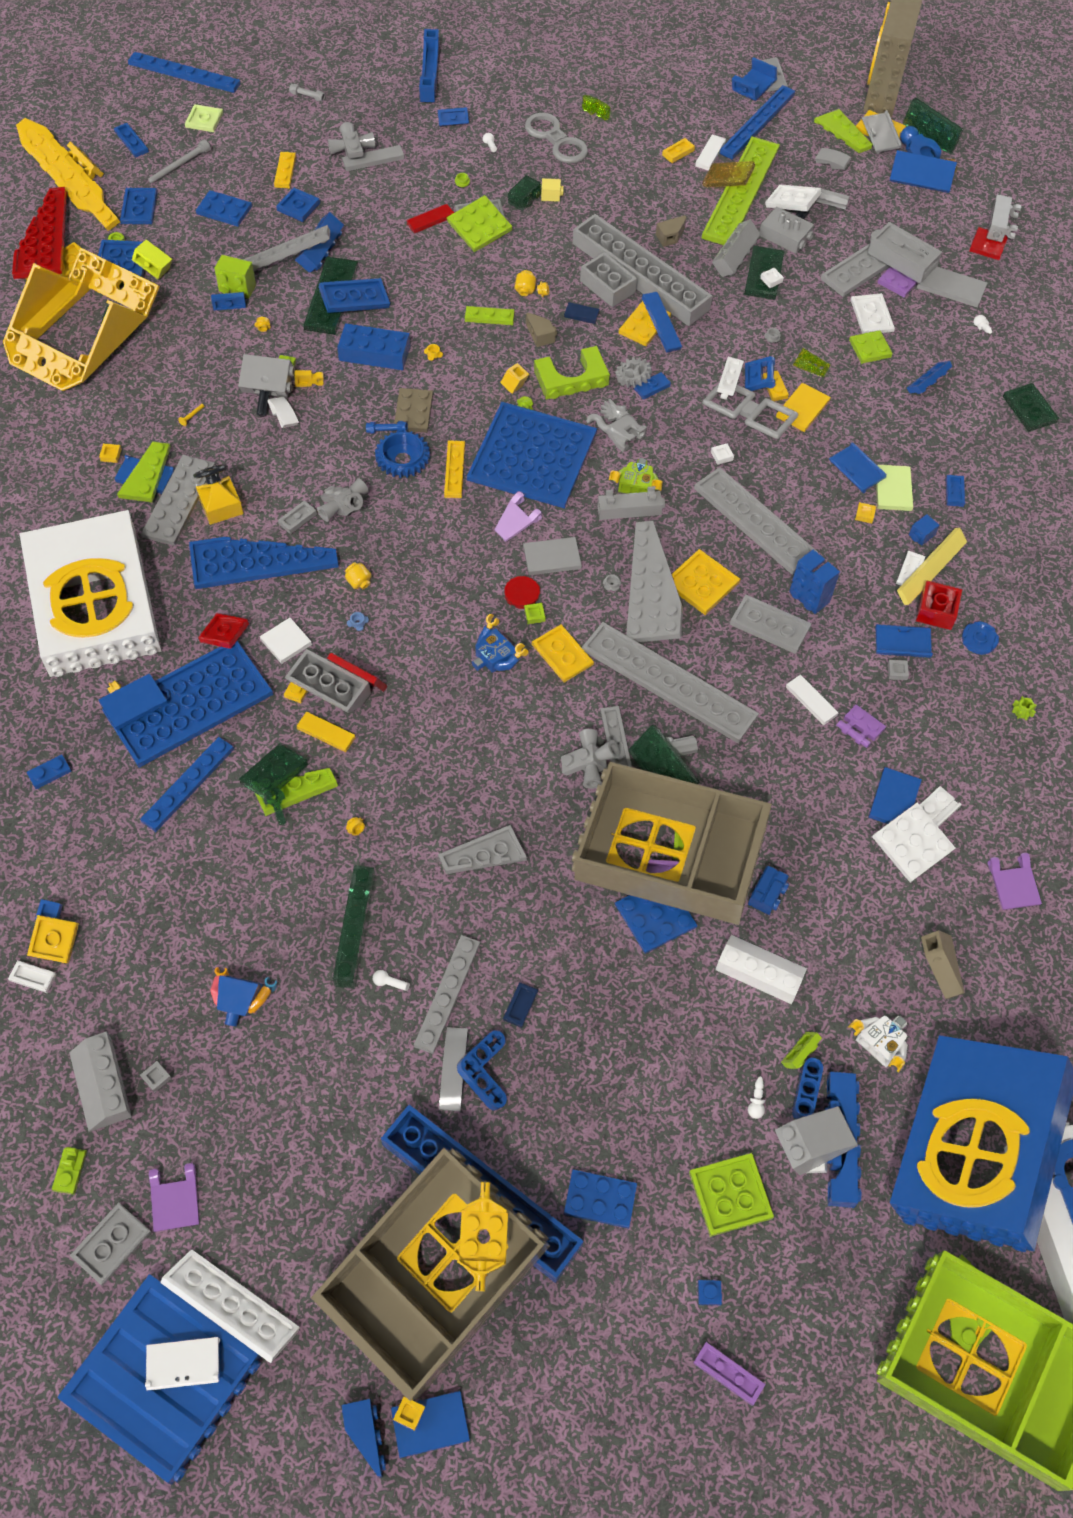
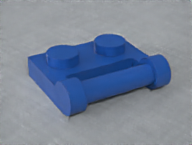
(754, 374)

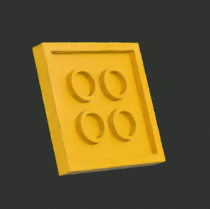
(703, 581)

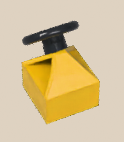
(218, 495)

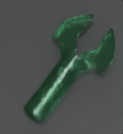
(276, 803)

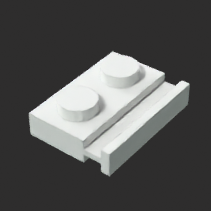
(940, 806)

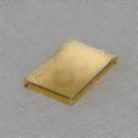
(728, 174)

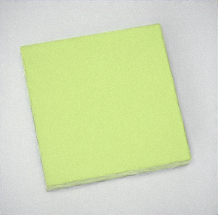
(204, 118)

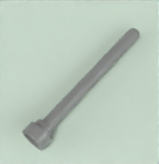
(202, 147)

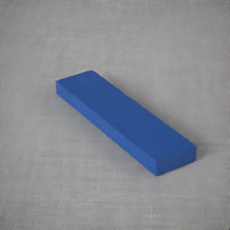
(661, 321)

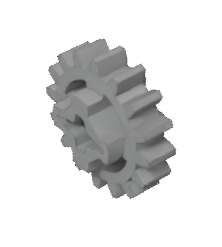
(633, 372)

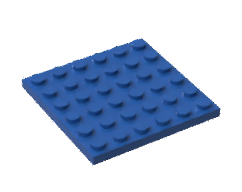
(532, 454)

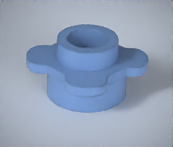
(357, 616)

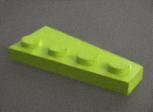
(145, 477)

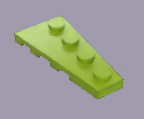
(844, 129)
(302, 788)

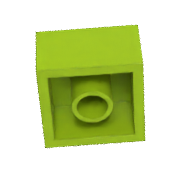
(235, 276)

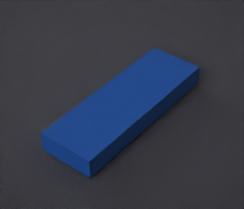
(131, 140)

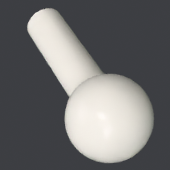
(489, 139)
(381, 978)

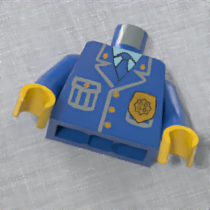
(495, 650)

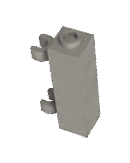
(999, 218)
(630, 505)

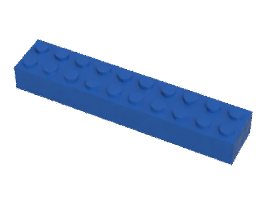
(419, 1141)

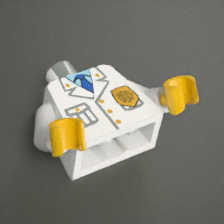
(883, 1039)

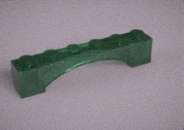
(351, 936)

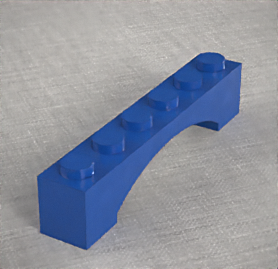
(430, 64)
(844, 1189)

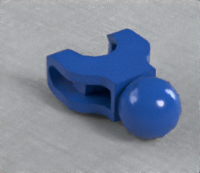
(918, 144)

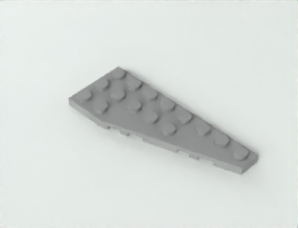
(654, 601)

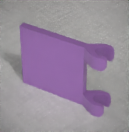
(1015, 886)
(174, 1203)

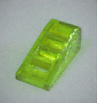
(802, 363)

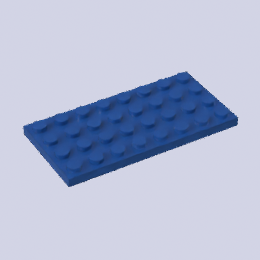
(198, 700)

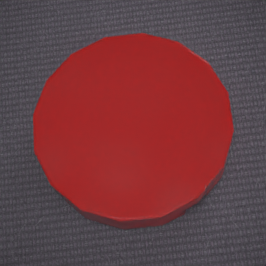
(521, 591)

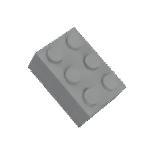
(608, 279)

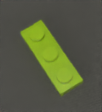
(489, 315)

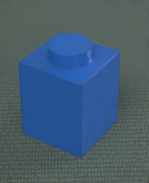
(924, 530)

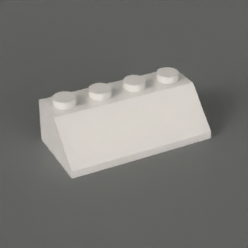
(761, 969)

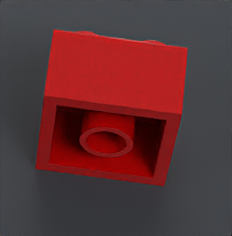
(939, 605)

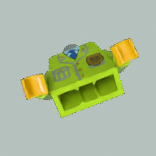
(636, 477)

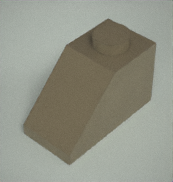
(540, 329)

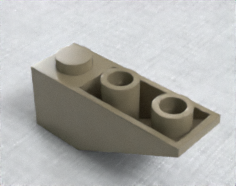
(943, 962)

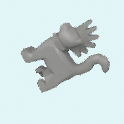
(619, 430)

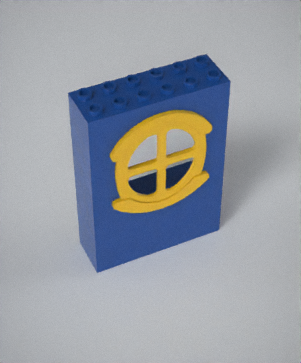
(1028, 1099)

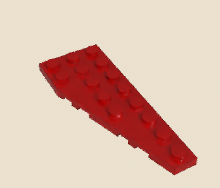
(43, 237)

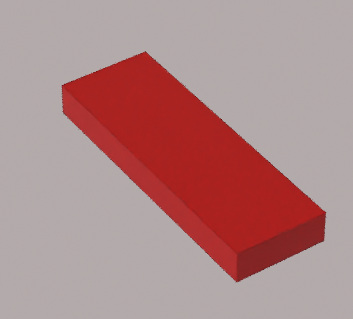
(429, 218)

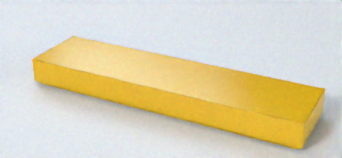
(454, 469)

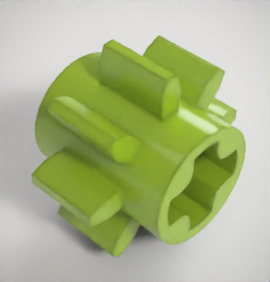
(1024, 708)

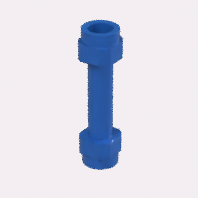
(372, 427)

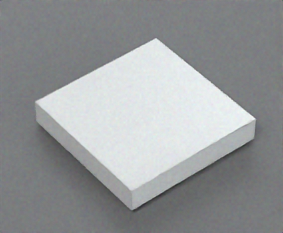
(285, 640)

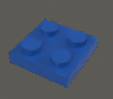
(298, 204)

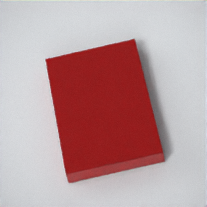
(374, 681)

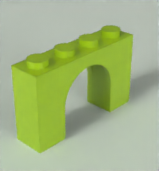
(557, 385)

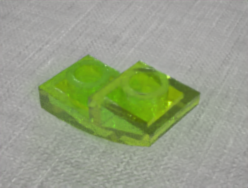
(594, 105)

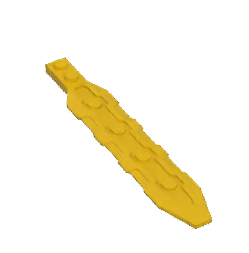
(65, 171)

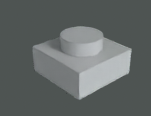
(898, 669)
(155, 1076)

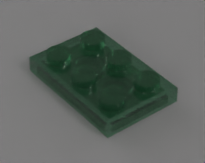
(1030, 407)
(273, 770)

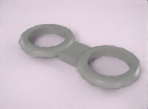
(556, 137)

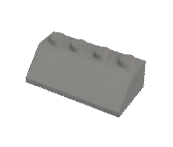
(329, 681)
(99, 1082)

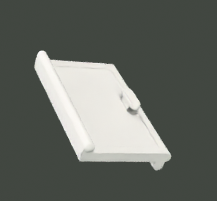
(190, 1360)

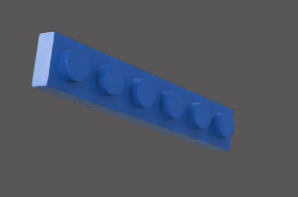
(186, 784)

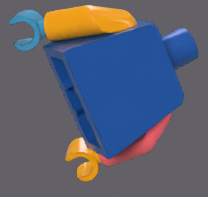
(238, 995)

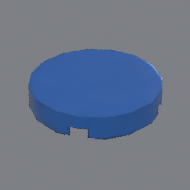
(974, 638)

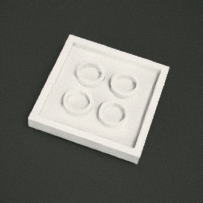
(913, 842)

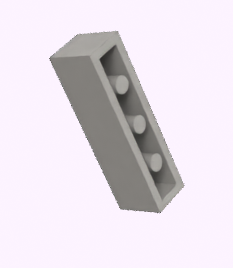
(736, 248)

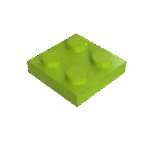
(870, 346)

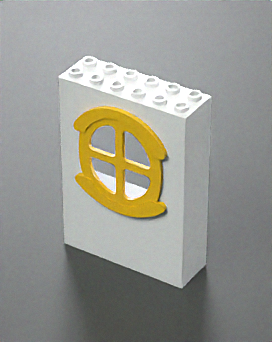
(79, 555)

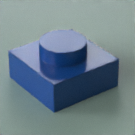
(49, 909)
(709, 1292)

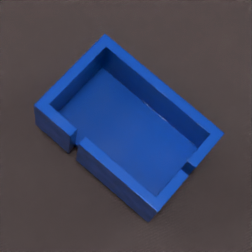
(816, 587)

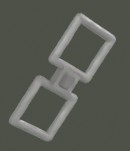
(751, 411)

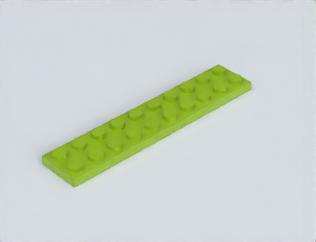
(738, 199)

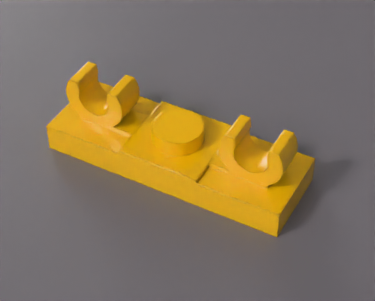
(79, 156)

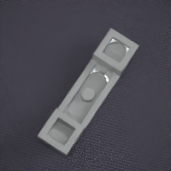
(451, 1080)

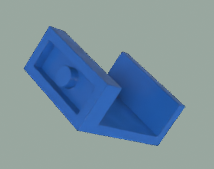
(756, 80)

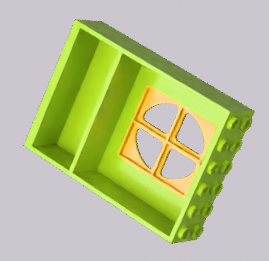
(1031, 1410)

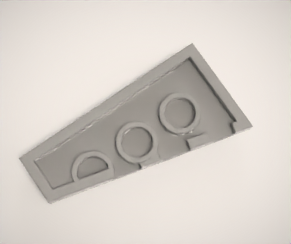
(486, 851)

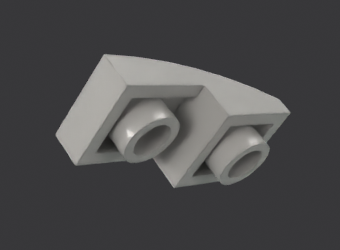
(835, 158)

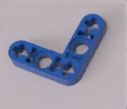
(477, 1066)

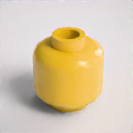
(525, 283)
(358, 576)

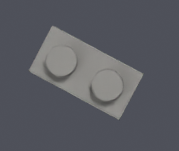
(297, 517)

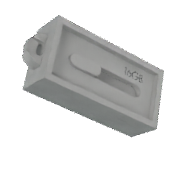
(904, 252)

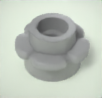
(772, 335)
(611, 579)

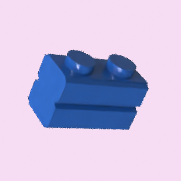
(768, 890)

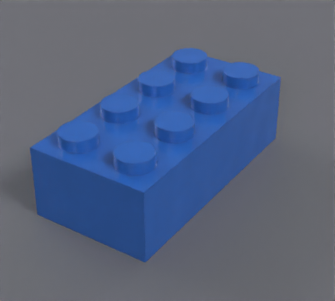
(374, 346)

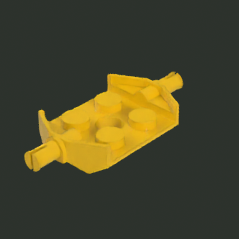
(476, 1217)

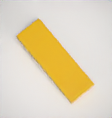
(326, 731)

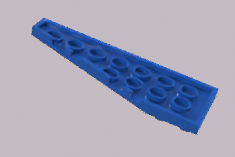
(236, 561)

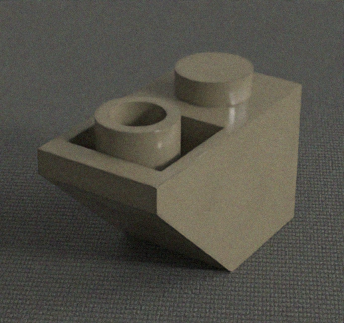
(670, 230)

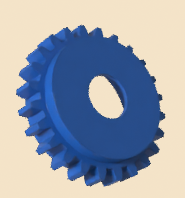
(402, 443)

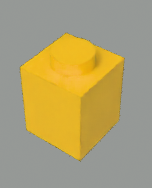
(514, 378)

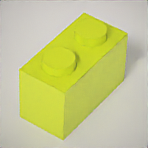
(152, 259)

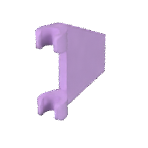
(514, 519)

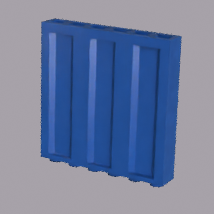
(161, 1424)

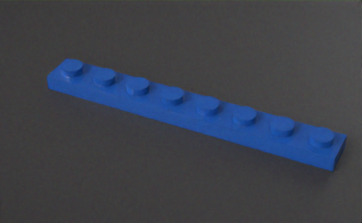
(184, 72)
(757, 122)

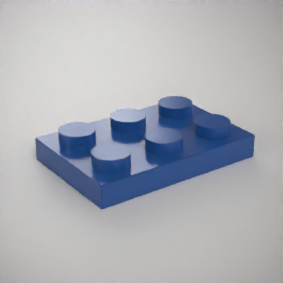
(223, 208)
(600, 1199)

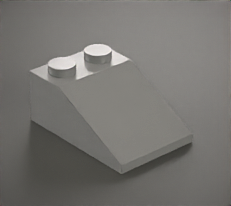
(815, 1139)

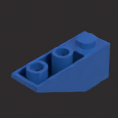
(360, 1427)

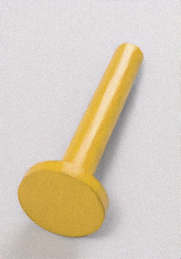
(182, 421)

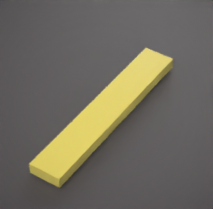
(932, 566)

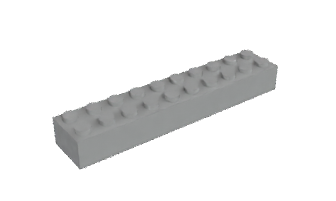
(676, 292)

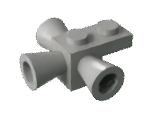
(351, 142)
(342, 500)
(589, 758)

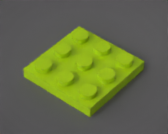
(479, 223)
(731, 1194)

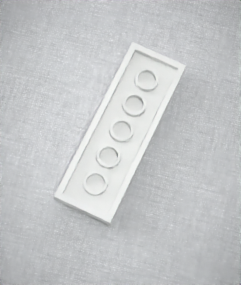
(230, 1305)

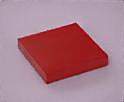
(987, 247)
(223, 630)

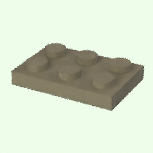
(414, 408)

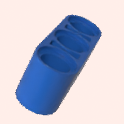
(809, 1080)

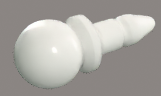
(982, 323)
(756, 1108)

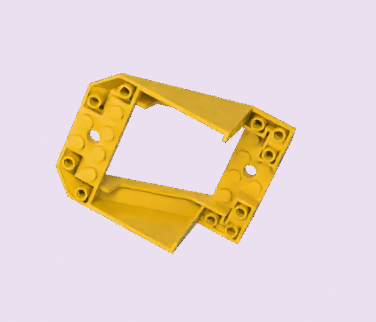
(51, 295)

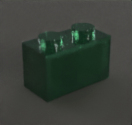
(524, 193)

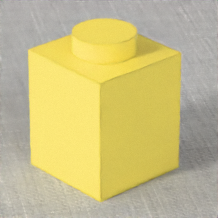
(551, 190)

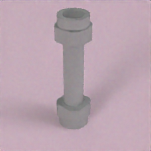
(318, 95)

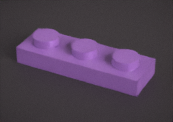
(729, 1374)

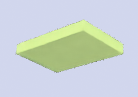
(896, 489)

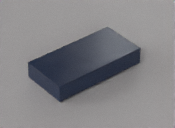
(581, 313)
(520, 1005)

